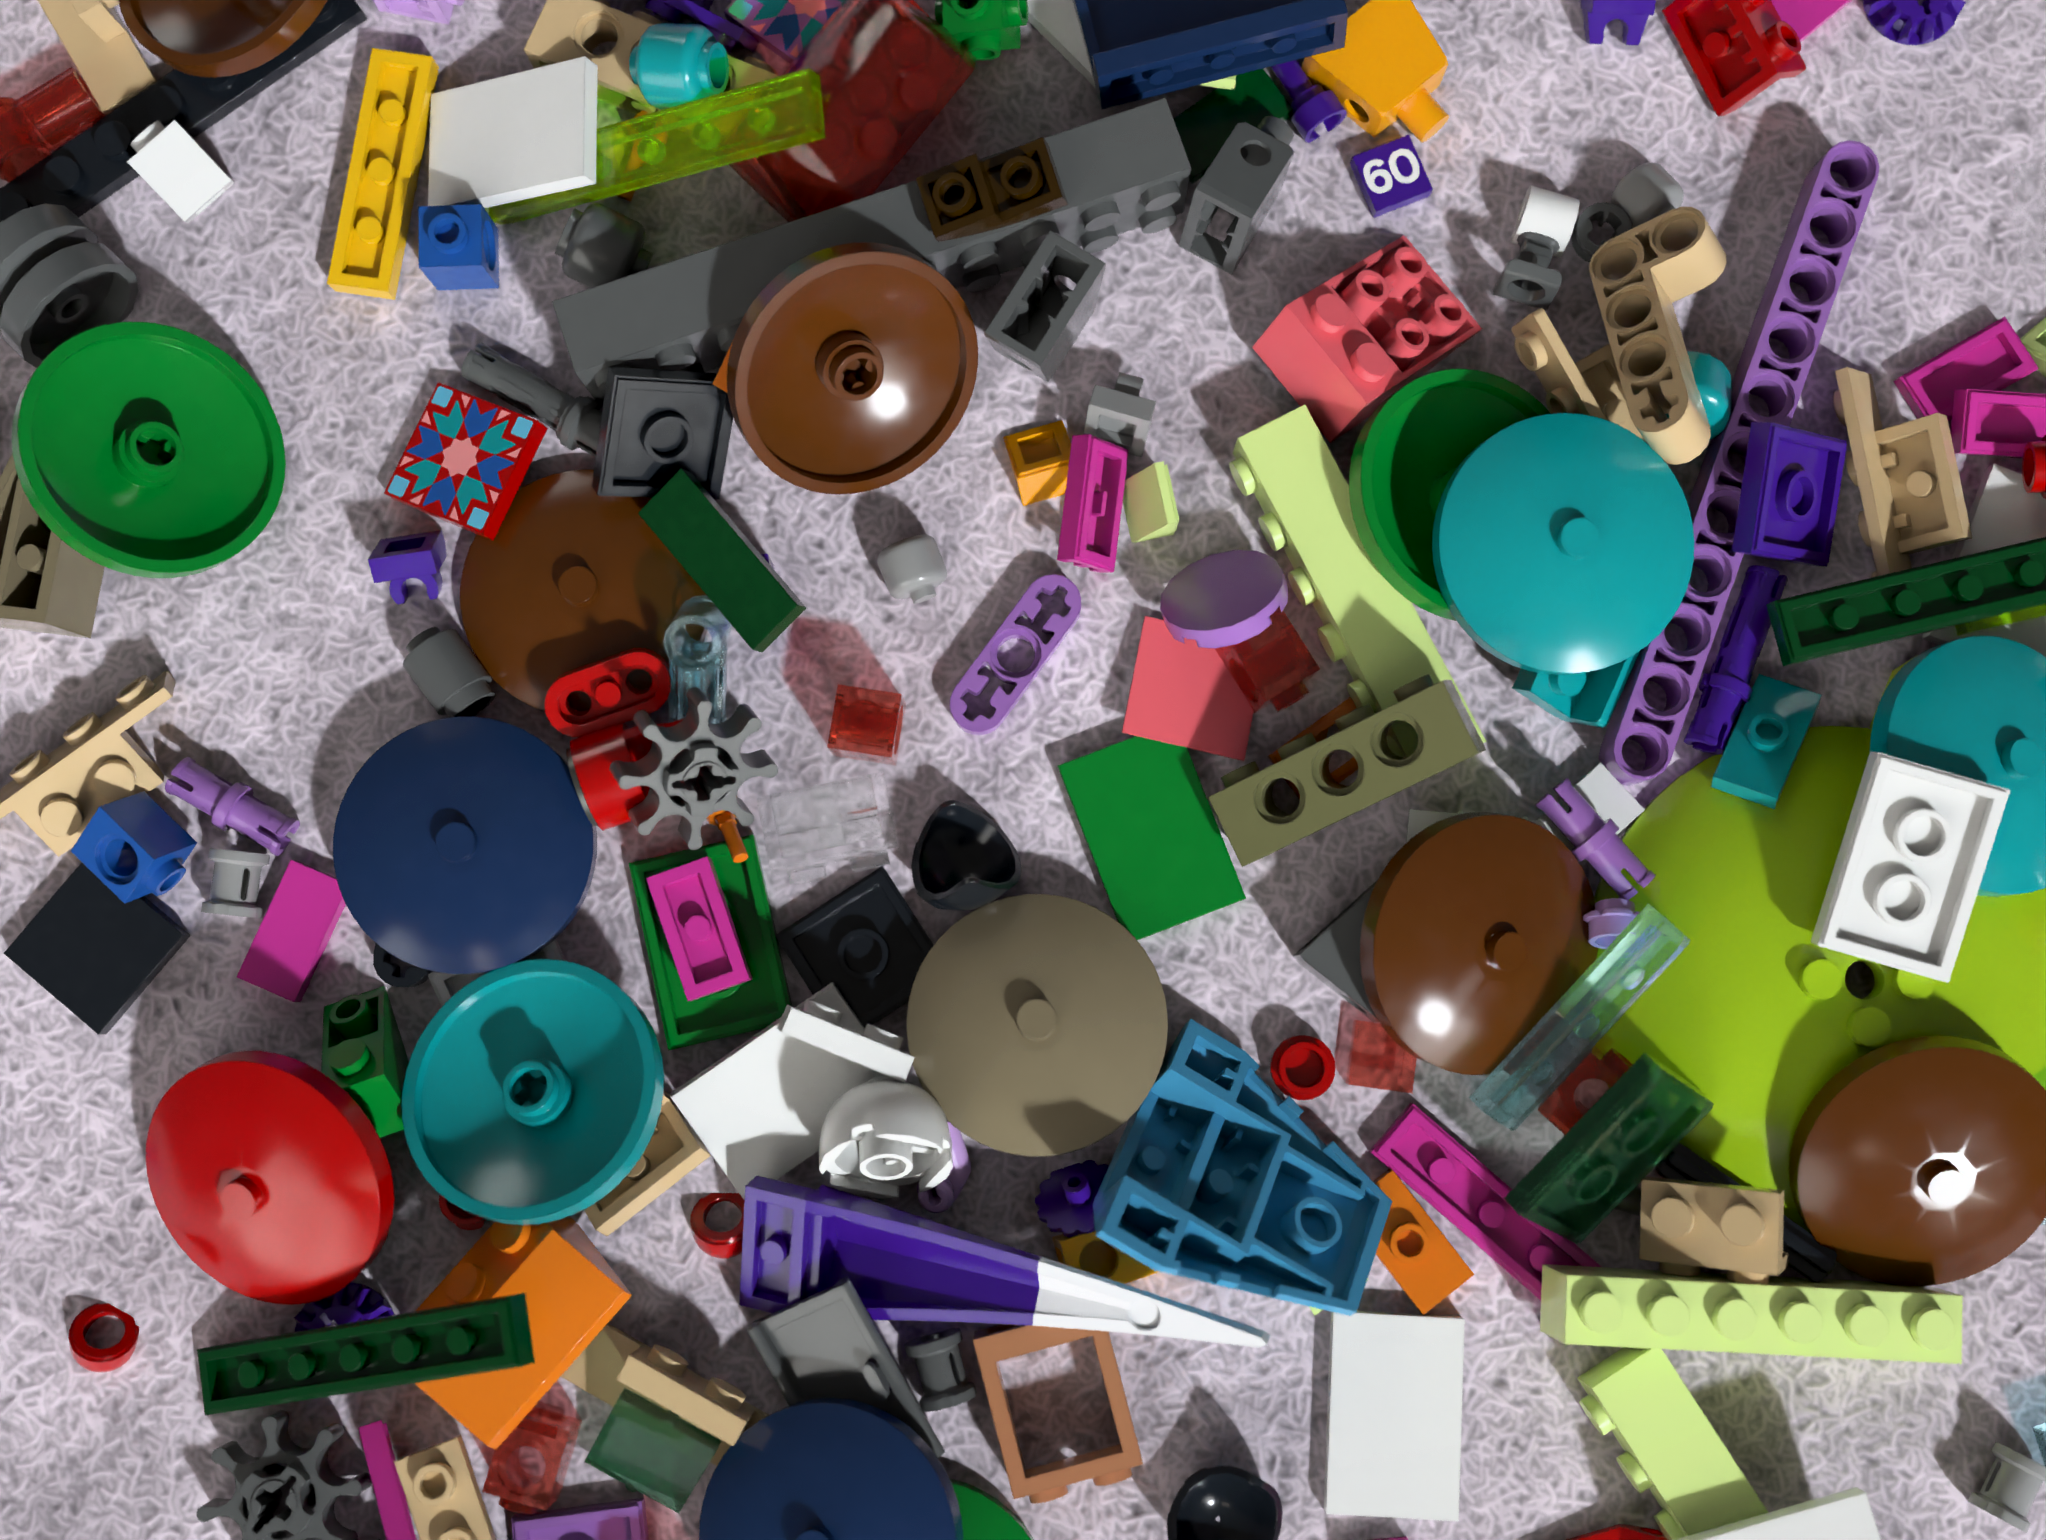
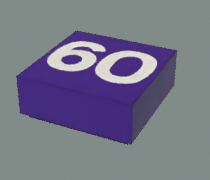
(1391, 176)

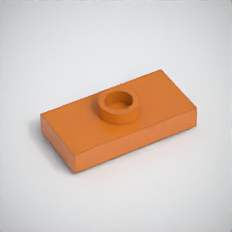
(1416, 1249)

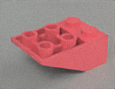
(1364, 336)

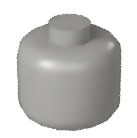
(1647, 193)
(912, 568)

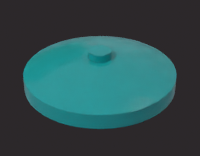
(1563, 544)
(1981, 716)
(532, 1092)

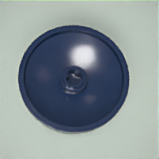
(463, 846)
(830, 1476)

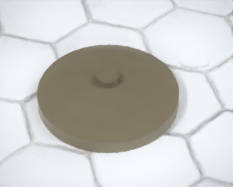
(1037, 1025)

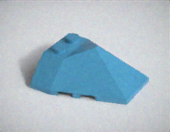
(1236, 1187)

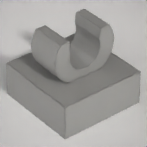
(1121, 414)

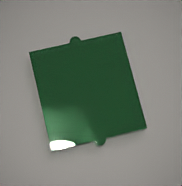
(652, 1450)

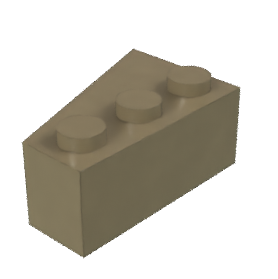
(41, 577)

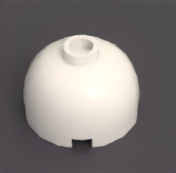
(885, 1138)

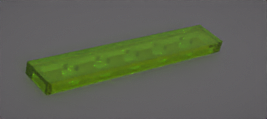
(691, 140)

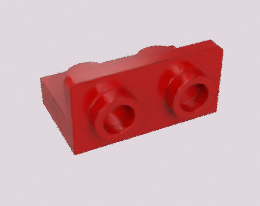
(1735, 47)

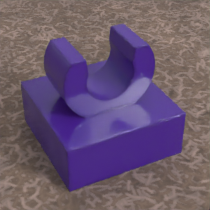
(409, 557)

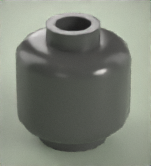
(602, 246)

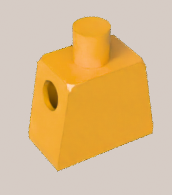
(1385, 69)

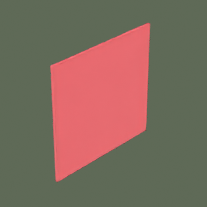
(1185, 696)

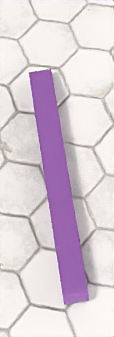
(1779, 383)

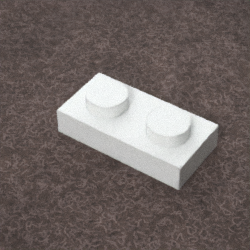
(821, 1028)

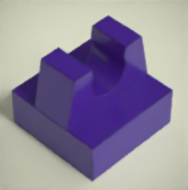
(1631, 13)

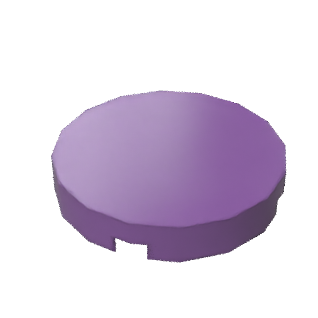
(1224, 598)

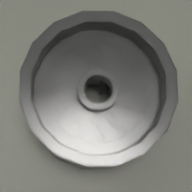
(57, 281)

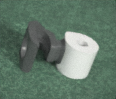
(1541, 232)

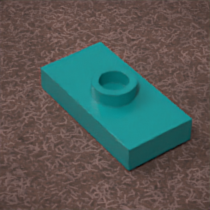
(1766, 741)

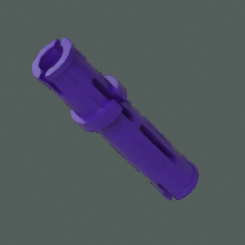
(1732, 670)

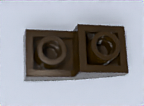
(991, 193)

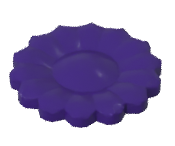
(1069, 1198)

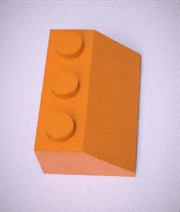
(568, 1303)

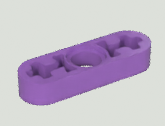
(1055, 626)

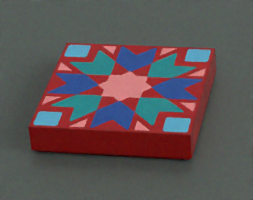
(465, 460)

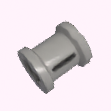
(235, 883)
(2010, 1487)

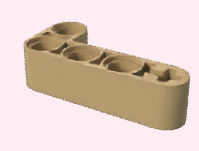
(1635, 287)

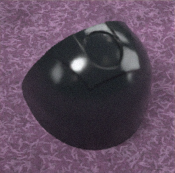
(963, 859)
(1242, 1501)

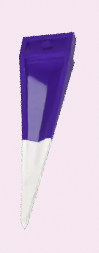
(927, 1271)

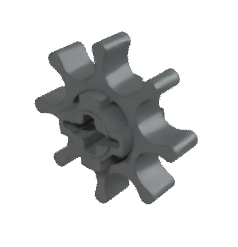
(693, 768)
(259, 1481)

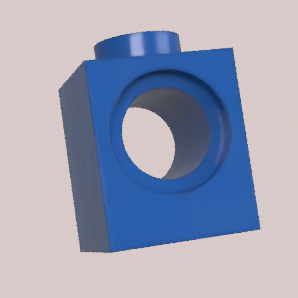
(458, 247)
(134, 847)

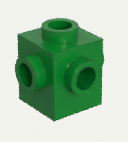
(984, 25)

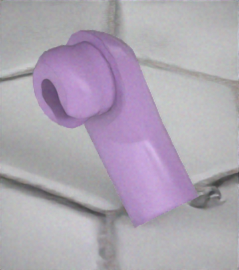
(944, 1194)

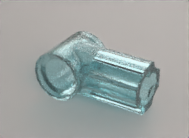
(698, 662)

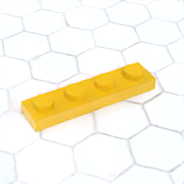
(383, 174)

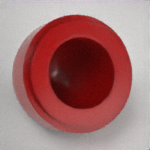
(714, 1243)
(102, 1359)

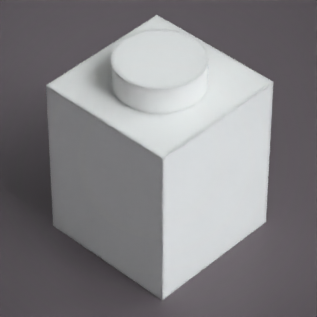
(178, 169)

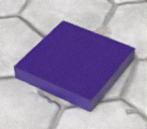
(1789, 494)

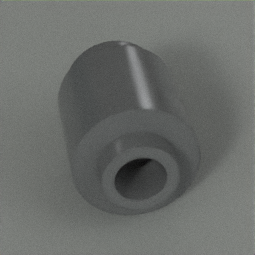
(448, 673)

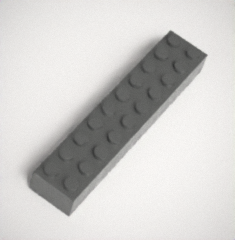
(687, 311)

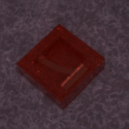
(1379, 1060)

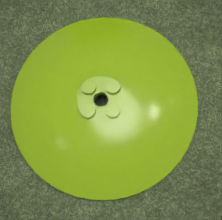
(1760, 1008)

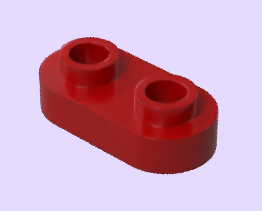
(610, 692)

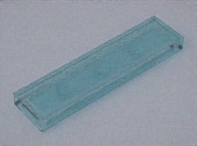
(1580, 1018)

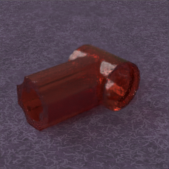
(44, 121)

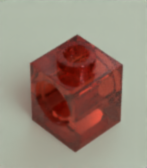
(1271, 665)
(866, 724)
(1562, 1104)
(555, 1439)

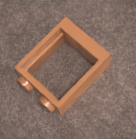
(1051, 1480)

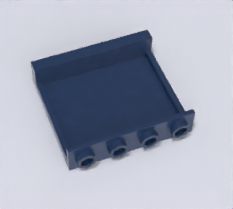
(1175, 44)

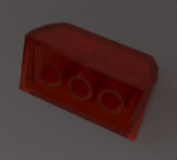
(882, 84)

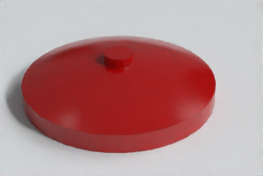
(269, 1177)

